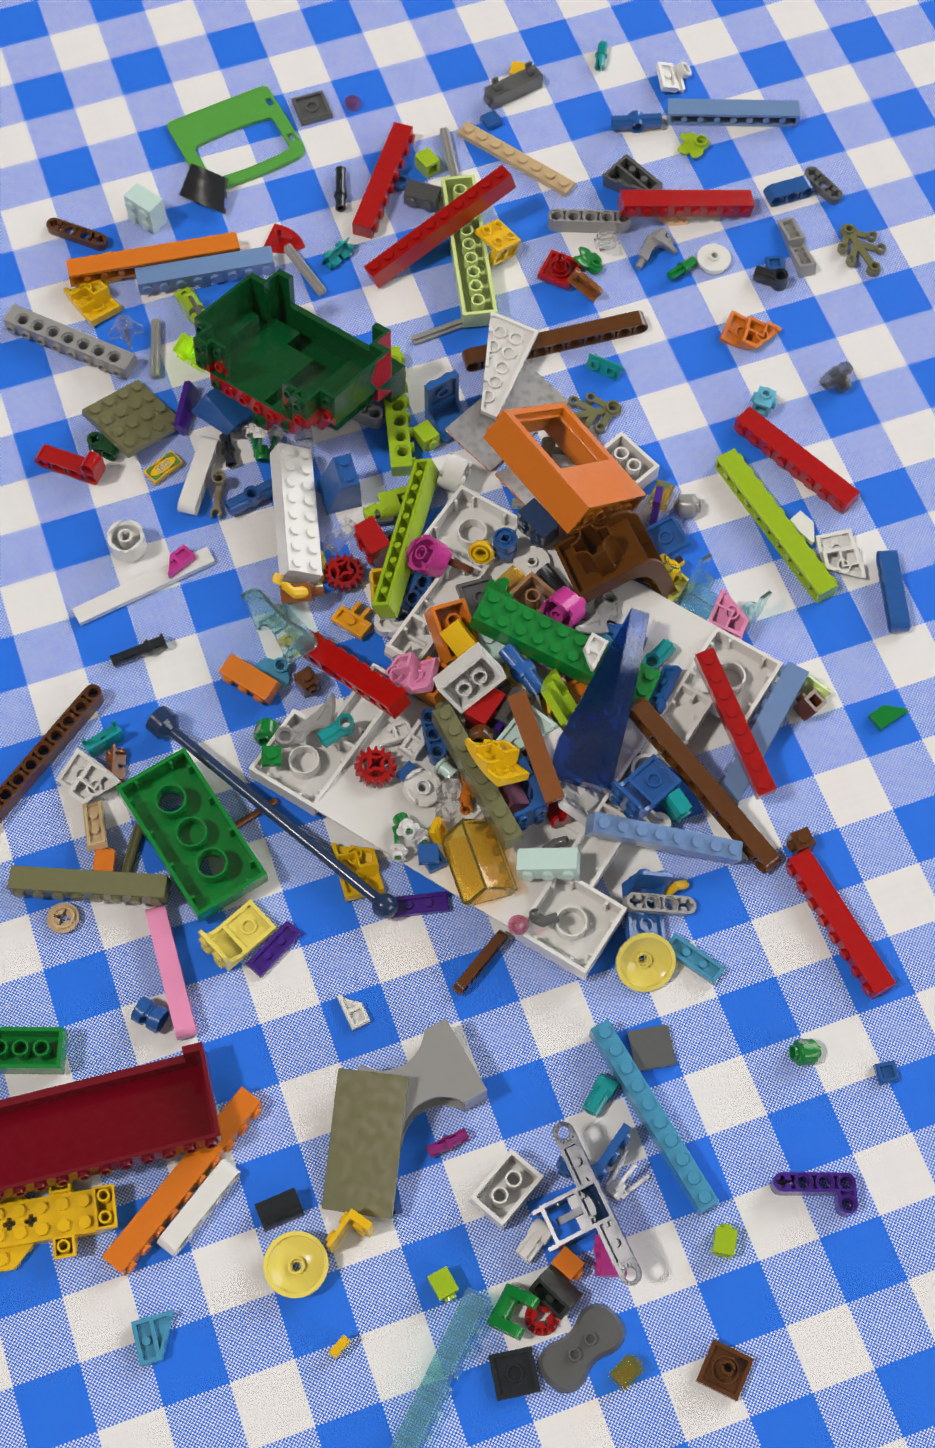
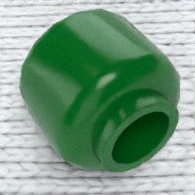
(264, 730)
(805, 1052)

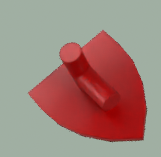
(282, 236)

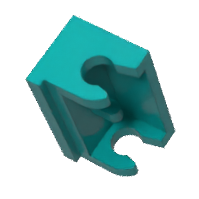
(103, 740)

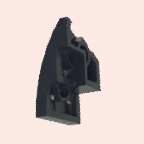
(205, 188)

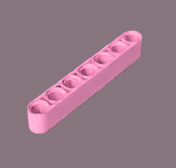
(171, 972)

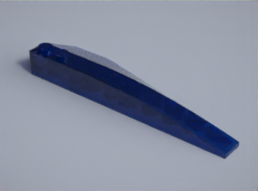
(595, 732)

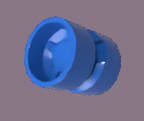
(505, 544)
(152, 1016)

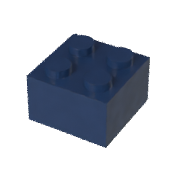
(537, 524)

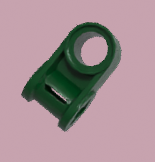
(102, 446)

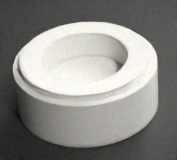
(684, 70)

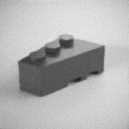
(629, 175)

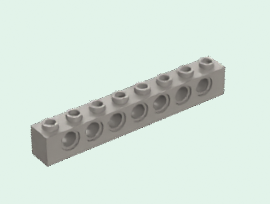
(70, 342)

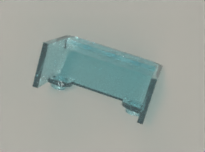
(701, 601)

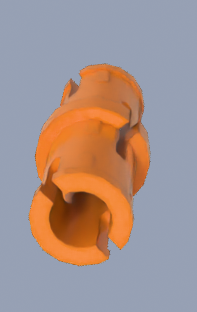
(466, 799)

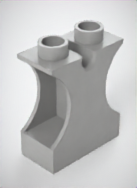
(438, 1075)

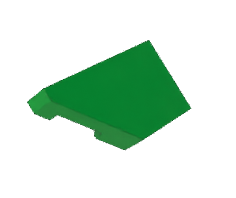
(886, 715)

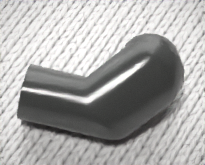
(557, 842)
(541, 920)

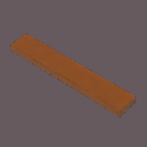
(536, 747)

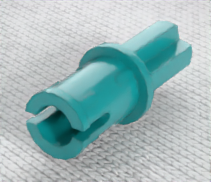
(601, 55)

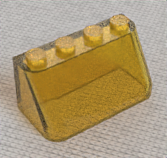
(477, 862)

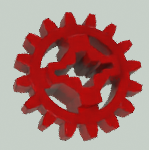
(342, 570)
(374, 774)

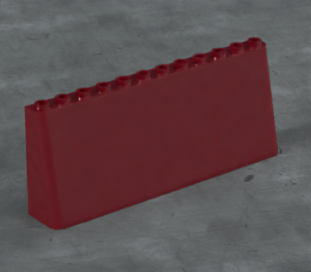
(107, 1123)

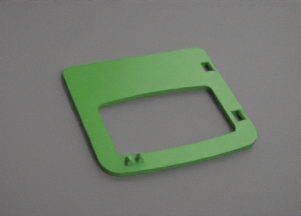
(232, 115)

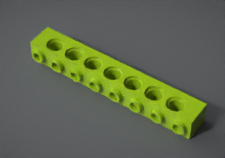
(399, 464)

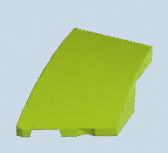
(558, 696)

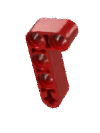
(86, 469)

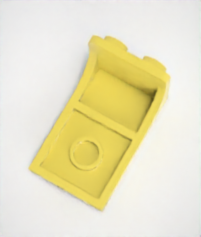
(237, 935)

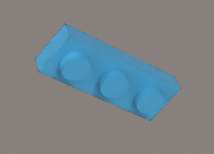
(696, 959)

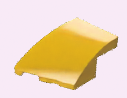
(93, 301)
(497, 761)
(362, 863)

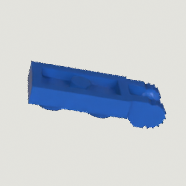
(664, 687)

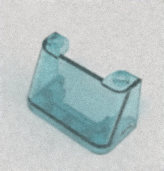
(289, 630)

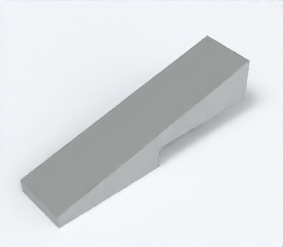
(796, 247)

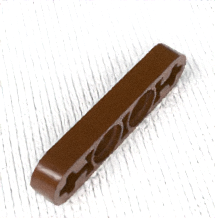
(76, 235)
(480, 962)

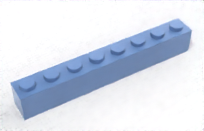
(733, 112)
(204, 270)
(766, 724)
(663, 838)

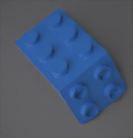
(443, 402)
(668, 536)
(644, 788)
(537, 810)
(645, 882)
(607, 1159)

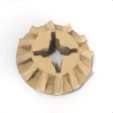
(58, 911)

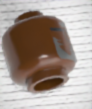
(481, 732)

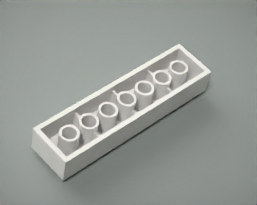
(295, 514)

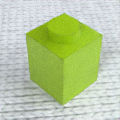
(427, 162)
(426, 436)
(724, 1241)
(443, 1285)

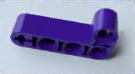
(814, 1189)

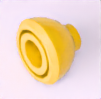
(481, 552)

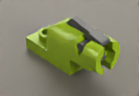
(189, 303)
(387, 506)

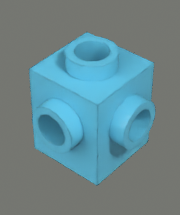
(764, 400)

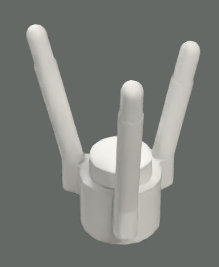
(616, 1188)

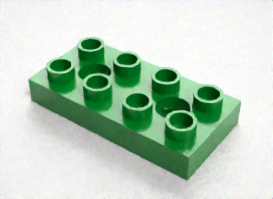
(192, 834)

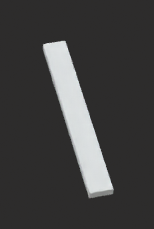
(138, 589)

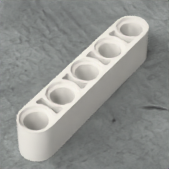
(198, 475)
(198, 1207)

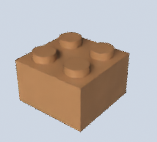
(532, 592)

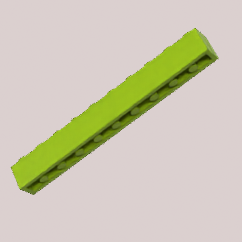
(776, 526)
(408, 527)

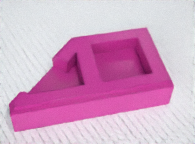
(179, 560)

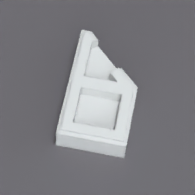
(804, 526)
(594, 649)
(396, 733)
(413, 741)
(354, 1013)

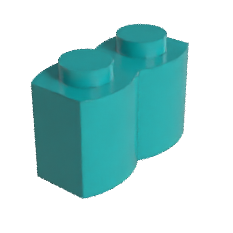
(676, 805)

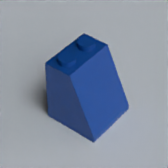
(222, 412)
(340, 485)

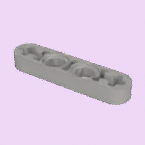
(659, 906)

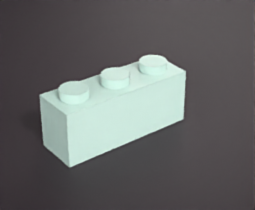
(548, 863)

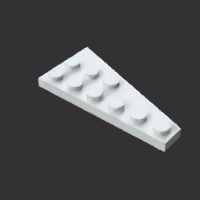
(506, 353)

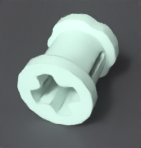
(446, 769)

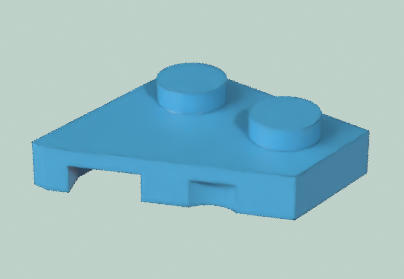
(152, 1337)

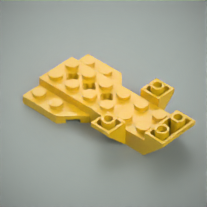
(59, 1218)

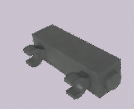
(513, 86)

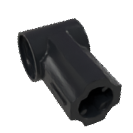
(775, 278)

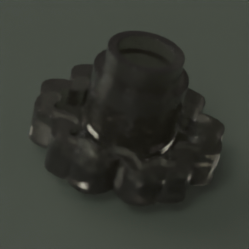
(838, 377)

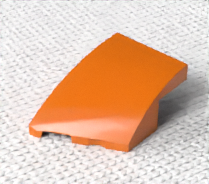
(747, 332)

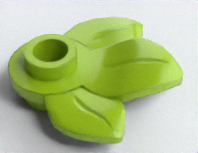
(693, 144)

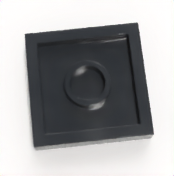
(514, 1373)

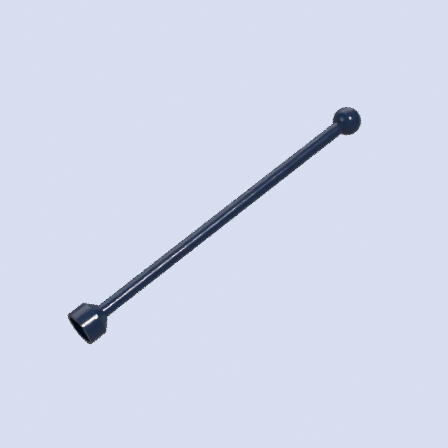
(165, 724)

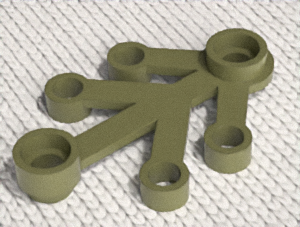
(850, 232)
(591, 413)

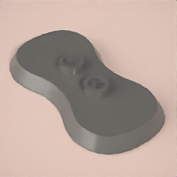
(568, 1360)

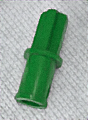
(682, 268)

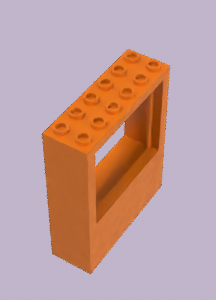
(570, 494)

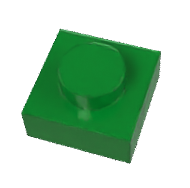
(271, 756)

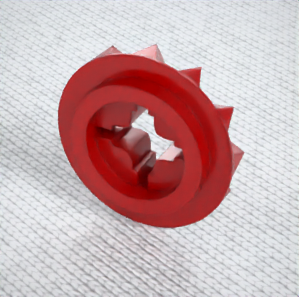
(539, 1328)

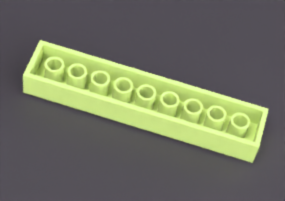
(469, 261)

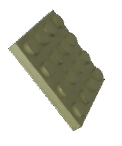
(131, 418)

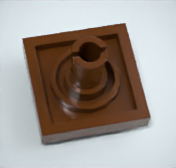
(724, 1370)

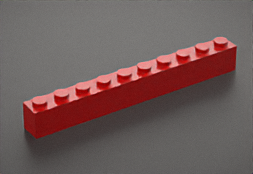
(440, 226)

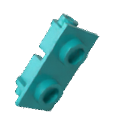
(332, 257)
(603, 366)

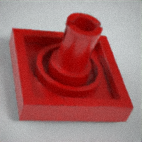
(558, 269)

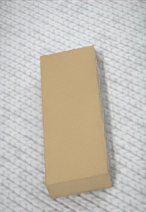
(95, 825)

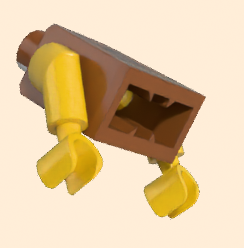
(297, 592)

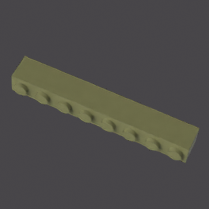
(483, 790)
(89, 884)

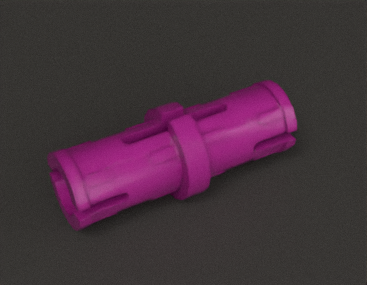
(447, 1143)

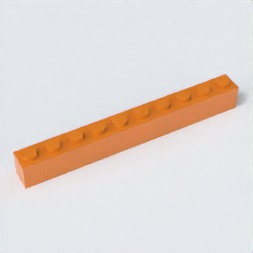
(123, 263)
(180, 1185)

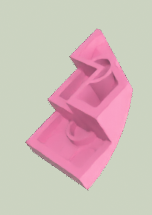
(728, 615)
(412, 673)

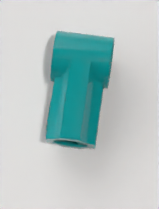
(660, 654)
(335, 731)
(602, 1091)

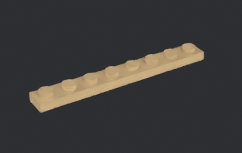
(516, 159)

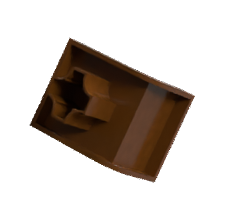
(611, 555)

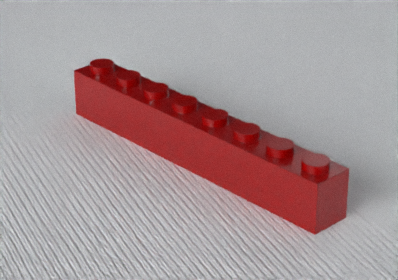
(382, 180)
(685, 203)
(796, 460)
(358, 677)
(735, 723)
(840, 924)

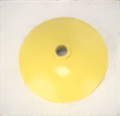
(651, 971)
(292, 1249)

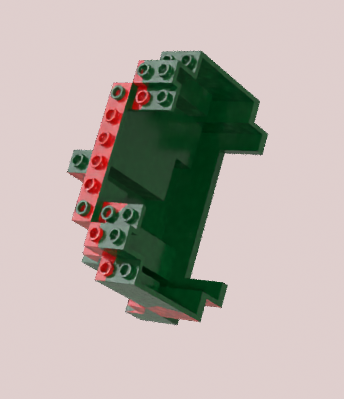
(290, 361)

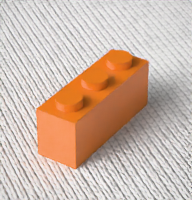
(249, 679)

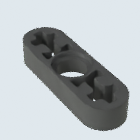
(825, 193)

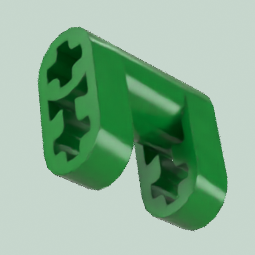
(505, 1307)

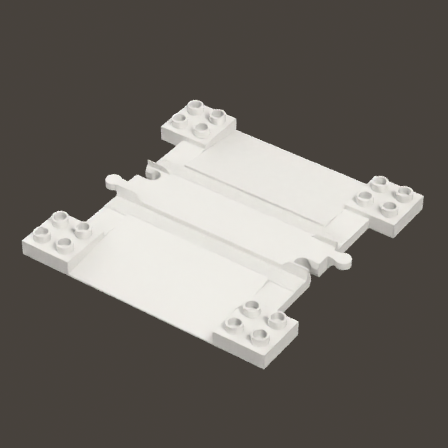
(326, 780)

